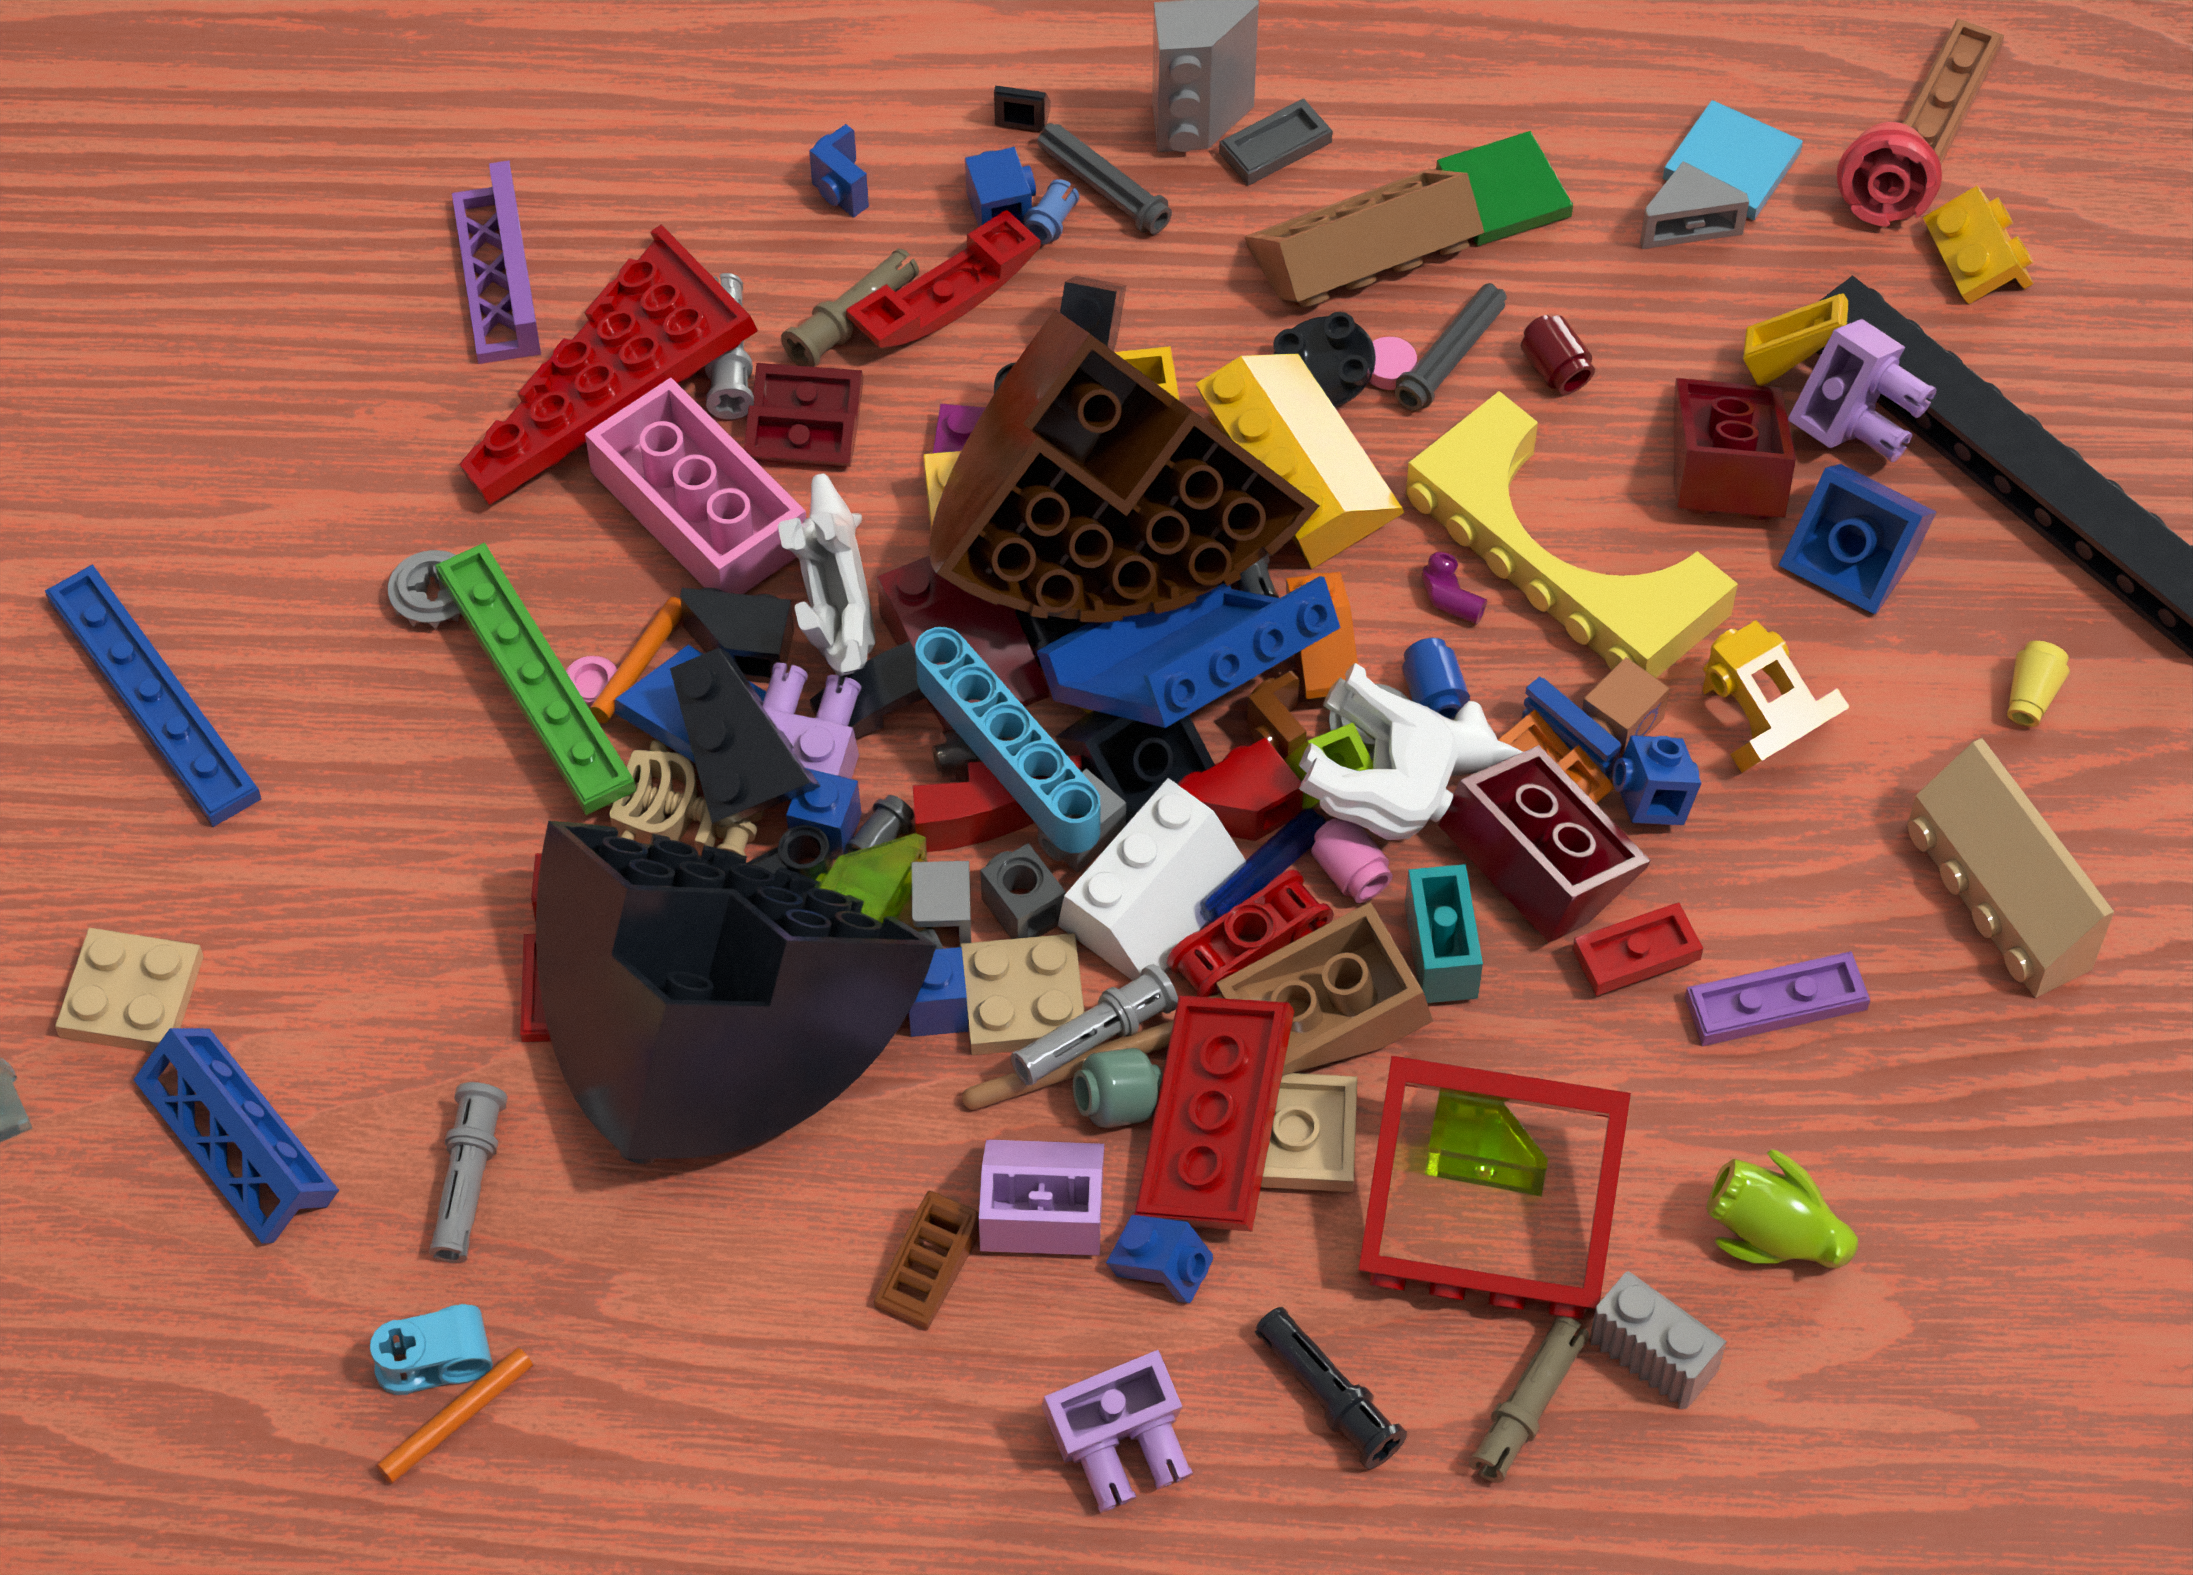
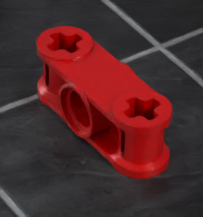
(1276, 914)

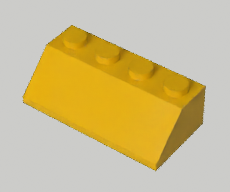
(1292, 427)

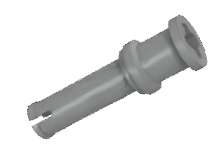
(730, 371)
(1116, 1014)
(469, 1148)

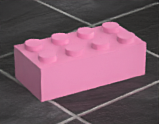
(694, 489)

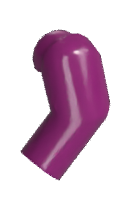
(1445, 591)

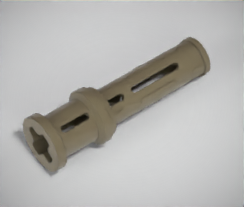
(829, 319)

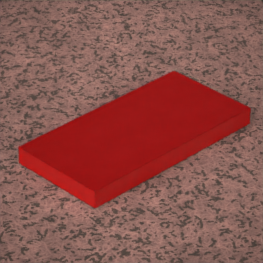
(1215, 1112)

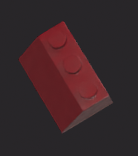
(1542, 842)

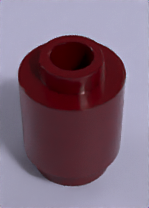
(1557, 354)

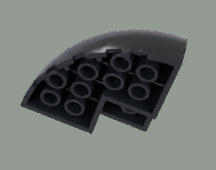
(707, 993)

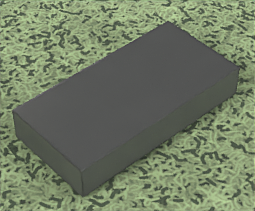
(1275, 142)

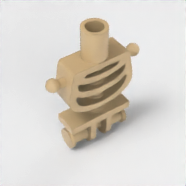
(647, 808)

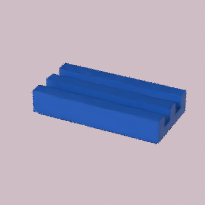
(1572, 724)

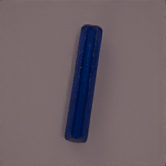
(1263, 865)

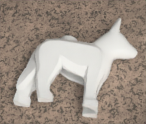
(834, 579)
(1411, 762)

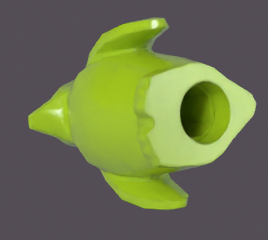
(1777, 1215)

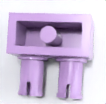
(1846, 384)
(822, 741)
(1113, 1405)

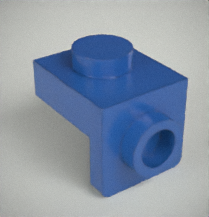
(836, 174)
(1162, 1253)

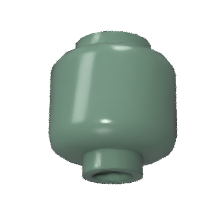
(1117, 1087)

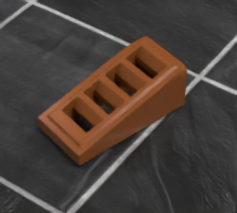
(950, 1218)

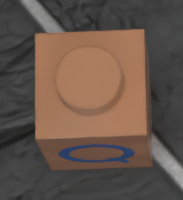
(1627, 702)

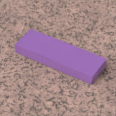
(1777, 998)

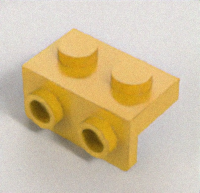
(1976, 244)

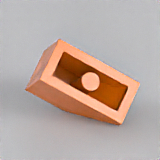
(1334, 654)

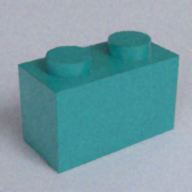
(1443, 933)

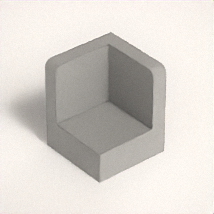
(942, 896)

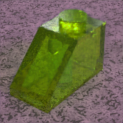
(878, 875)
(1484, 1146)

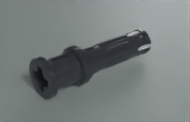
(1346, 1405)

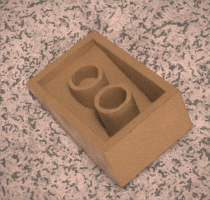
(1345, 988)

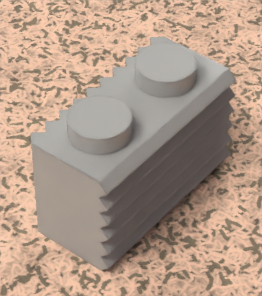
(1656, 1340)

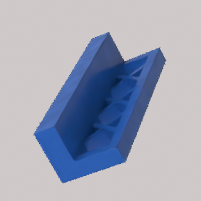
(247, 1118)

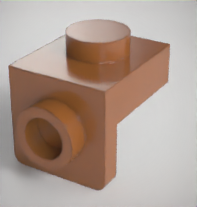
(1270, 714)

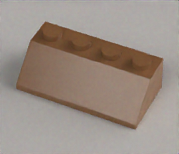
(1367, 235)

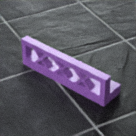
(512, 258)

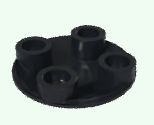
(1334, 352)

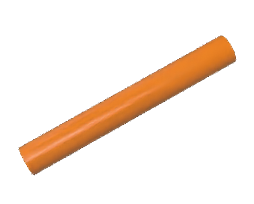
(637, 659)
(454, 1415)

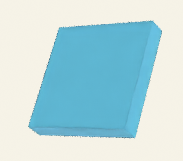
(1738, 153)

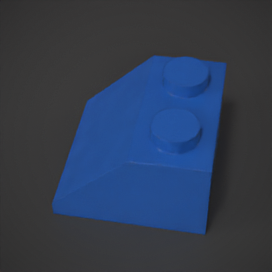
(1856, 537)

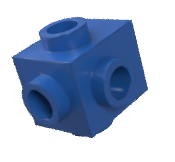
(1657, 780)

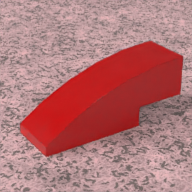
(968, 811)

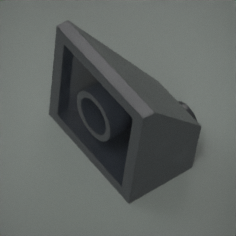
(1135, 755)

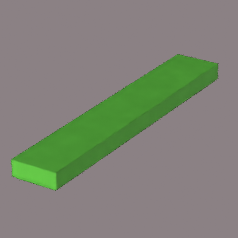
(536, 679)

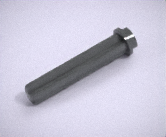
(1147, 210)
(1417, 387)

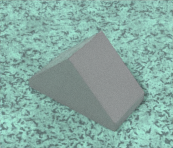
(1693, 209)

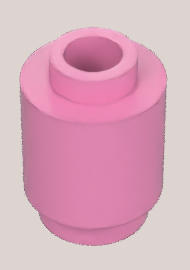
(1351, 859)

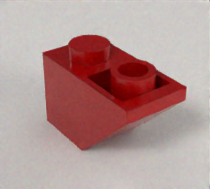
(1249, 790)

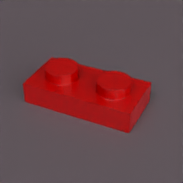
(1637, 948)

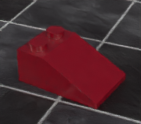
(1732, 449)
(919, 599)

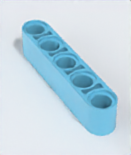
(1013, 761)

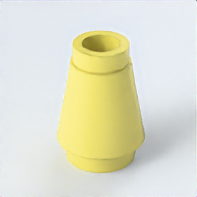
(2036, 681)

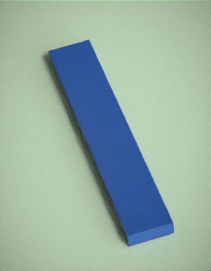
(153, 695)

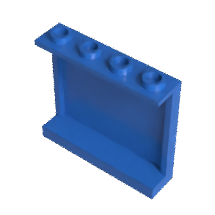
(1186, 657)

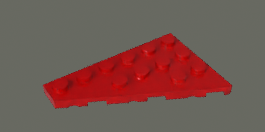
(645, 326)

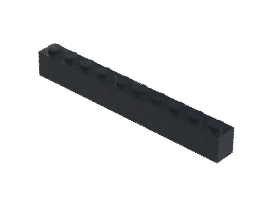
(2039, 476)

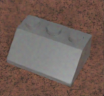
(1202, 70)

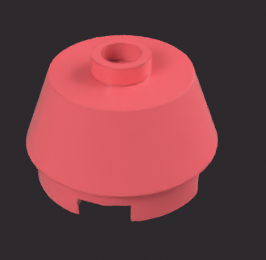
(1889, 174)

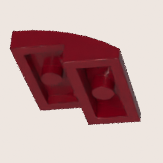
(804, 414)

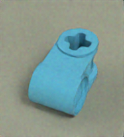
(437, 1347)

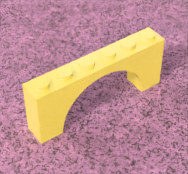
(1639, 617)

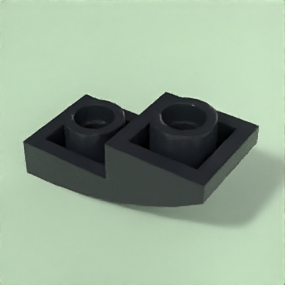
(886, 685)

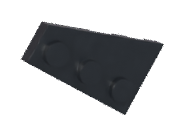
(734, 742)

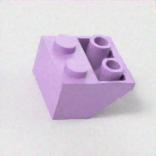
(1041, 1197)

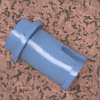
(1047, 217)

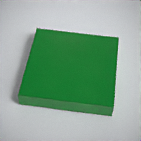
(1511, 186)

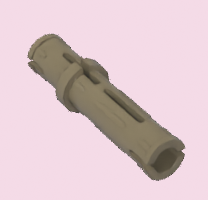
(1518, 1417)

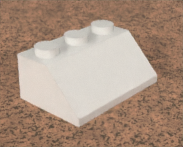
(1151, 882)

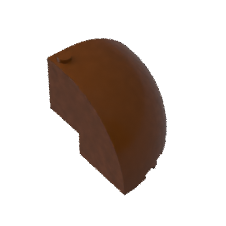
(1102, 492)

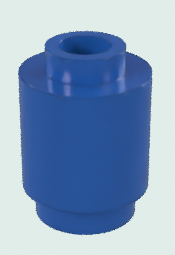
(1435, 677)

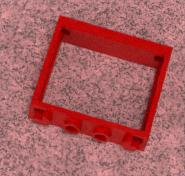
(1452, 1281)

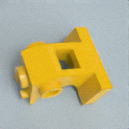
(1773, 724)

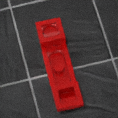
(950, 289)

